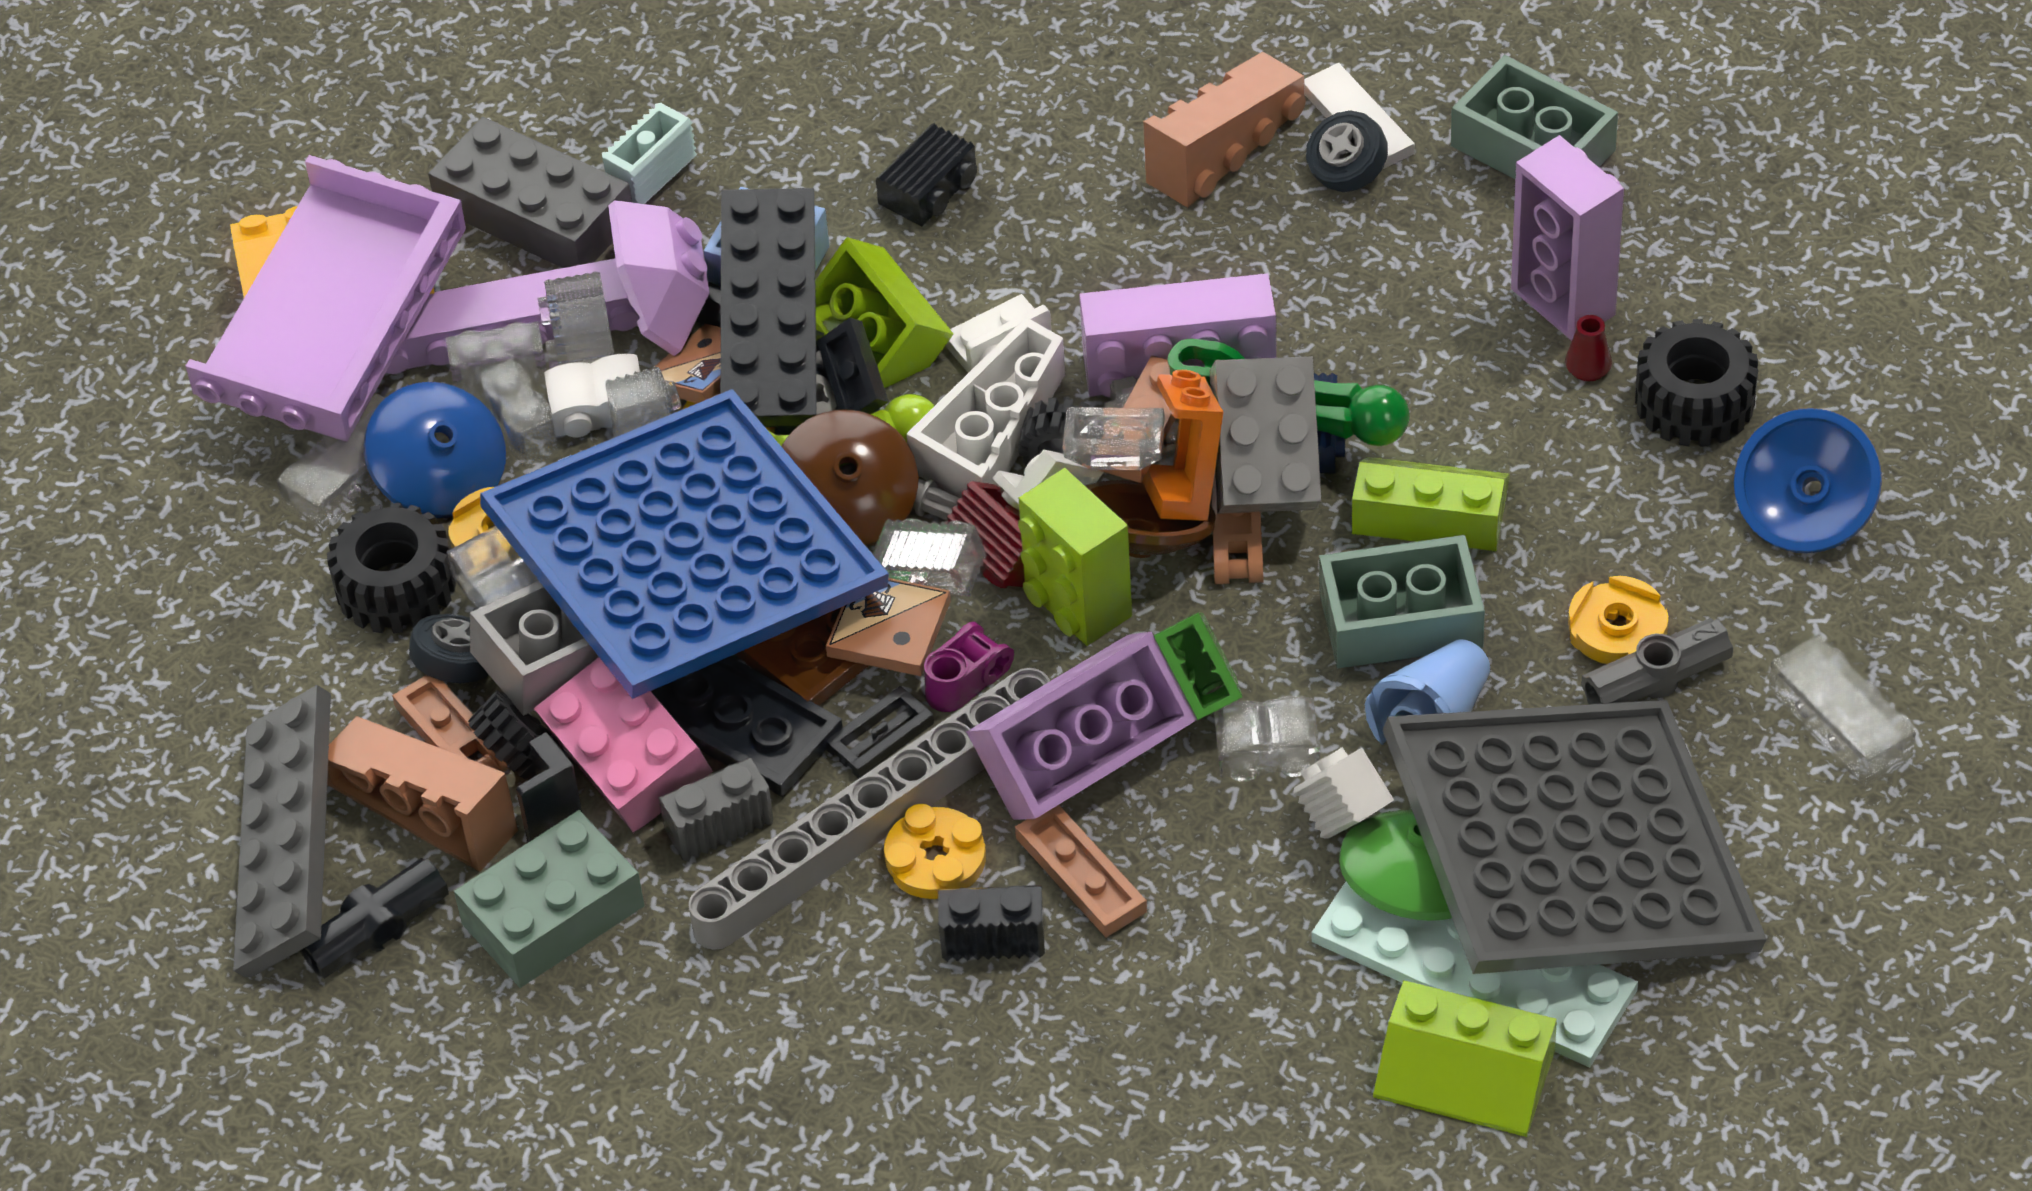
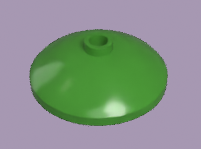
(1392, 868)

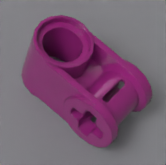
(964, 668)

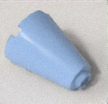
(1435, 684)

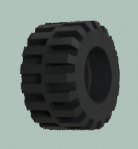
(1696, 409)
(394, 595)

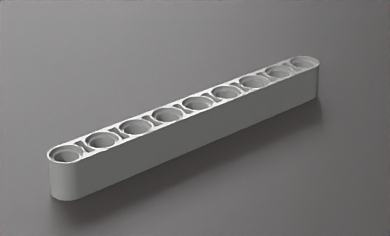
(848, 821)

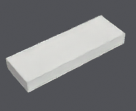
(1337, 91)

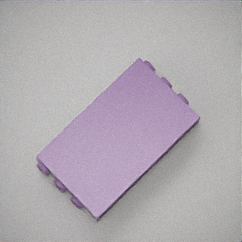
(332, 300)

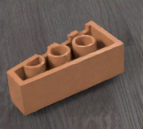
(1220, 127)
(424, 790)

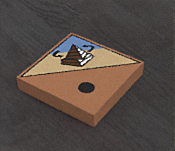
(697, 366)
(890, 627)

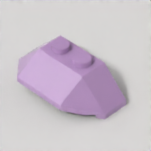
(660, 270)

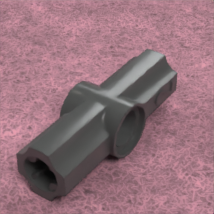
(1659, 664)

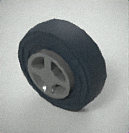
(442, 649)

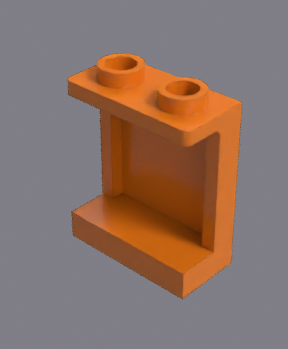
(1186, 486)

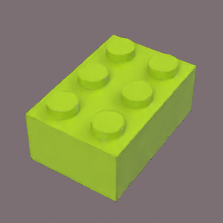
(1075, 557)

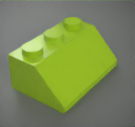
(898, 320)
(1428, 502)
(1465, 1058)

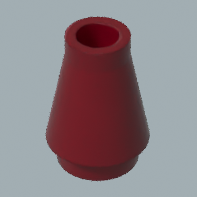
(1589, 350)

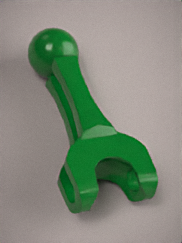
(1372, 414)

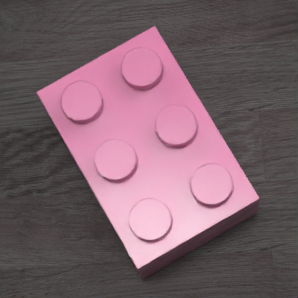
(622, 743)

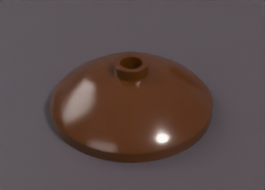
(885, 467)
(1146, 531)

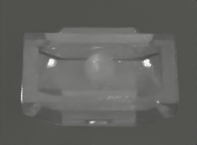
(1113, 437)

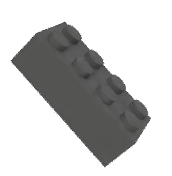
(530, 194)

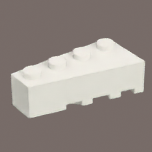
(982, 417)

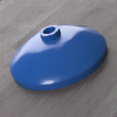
(1788, 456)
(418, 468)

